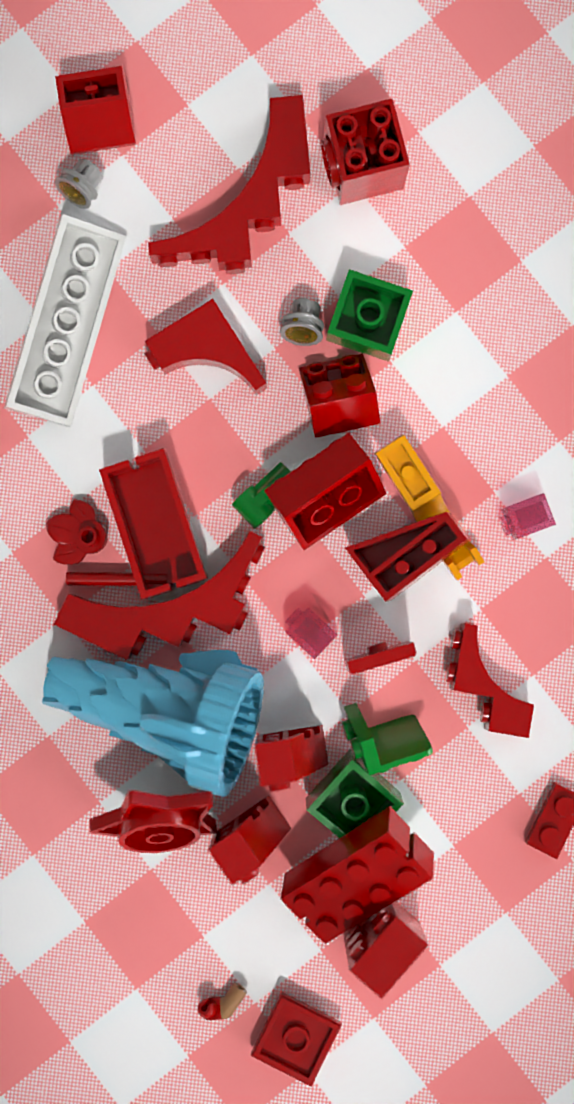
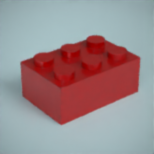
(326, 491)
(384, 948)

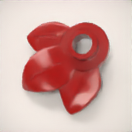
(71, 533)

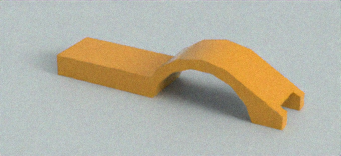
(421, 494)

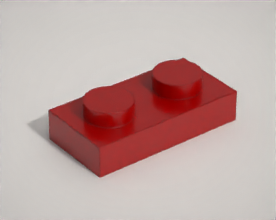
(553, 822)

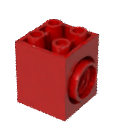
(365, 152)

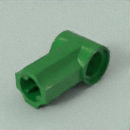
(254, 503)

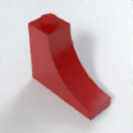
(203, 339)

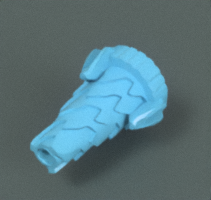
(189, 718)

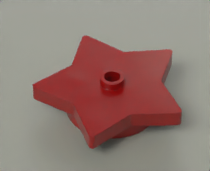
(157, 821)

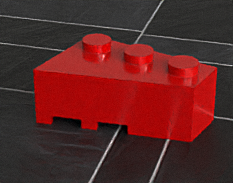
(407, 554)
(289, 756)
(248, 841)

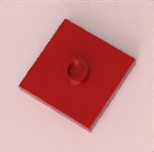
(380, 655)
(296, 1038)

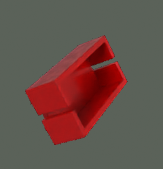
(153, 523)
(358, 875)

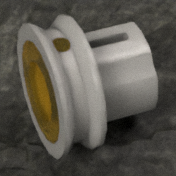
(79, 183)
(303, 323)

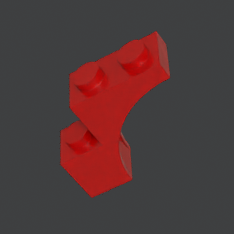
(468, 675)

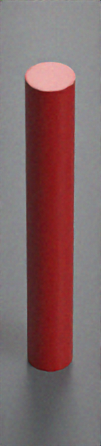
(110, 579)

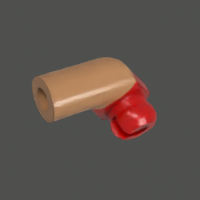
(222, 1007)

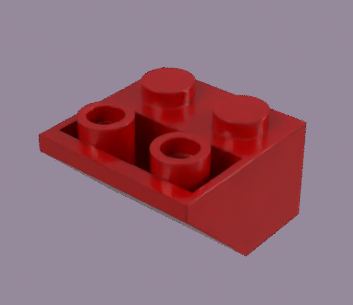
(95, 110)
(339, 395)

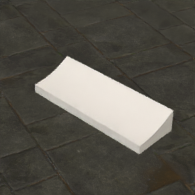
(65, 321)

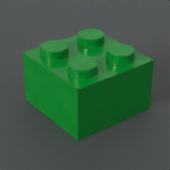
(369, 315)
(351, 796)

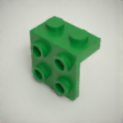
(386, 743)

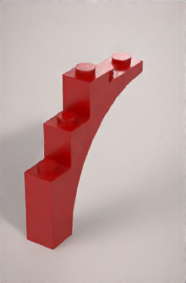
(258, 206)
(122, 628)

